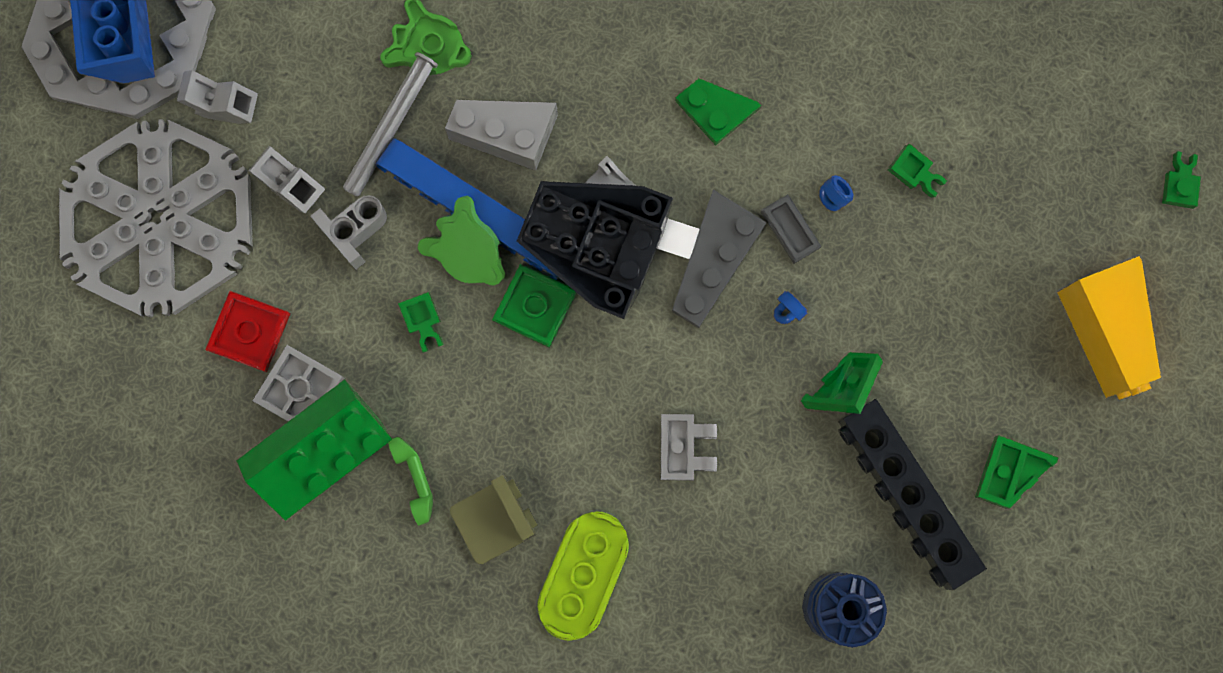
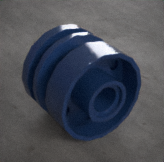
(863, 613)

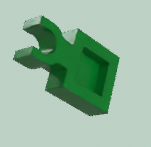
(912, 169)
(1181, 186)
(421, 315)

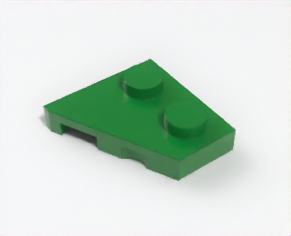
(715, 108)
(847, 385)
(1011, 471)

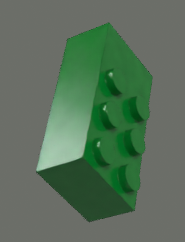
(313, 450)

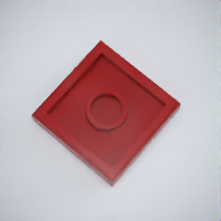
(248, 331)

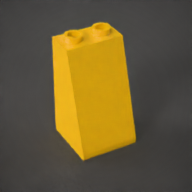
(1115, 327)

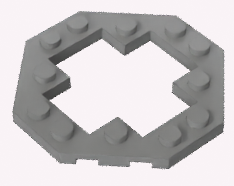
(183, 42)

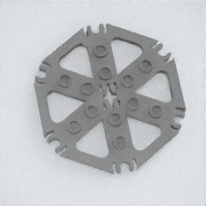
(153, 239)

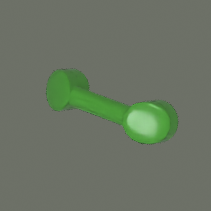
(422, 506)

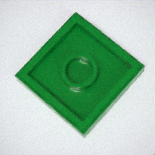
(534, 305)

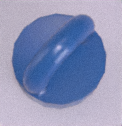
(837, 191)
(795, 309)

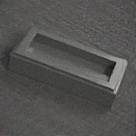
(790, 229)

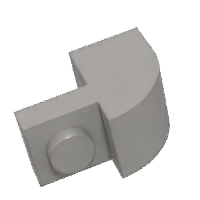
(216, 100)
(286, 180)

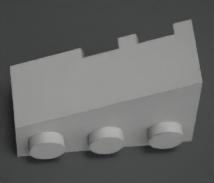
(504, 128)

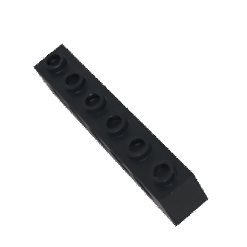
(964, 560)

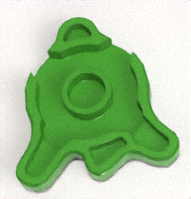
(429, 35)
(466, 246)

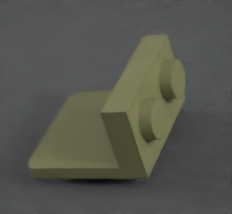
(493, 520)

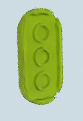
(583, 576)

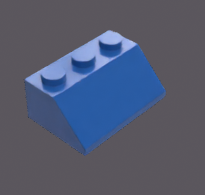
(112, 39)

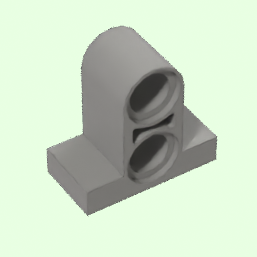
(353, 218)

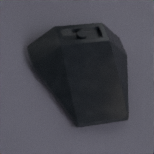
(597, 238)

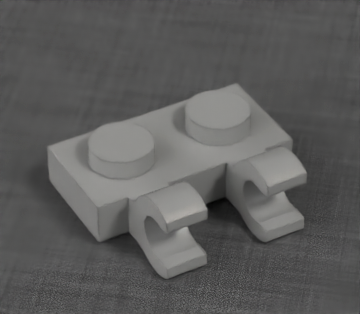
(678, 447)

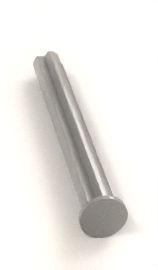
(389, 124)

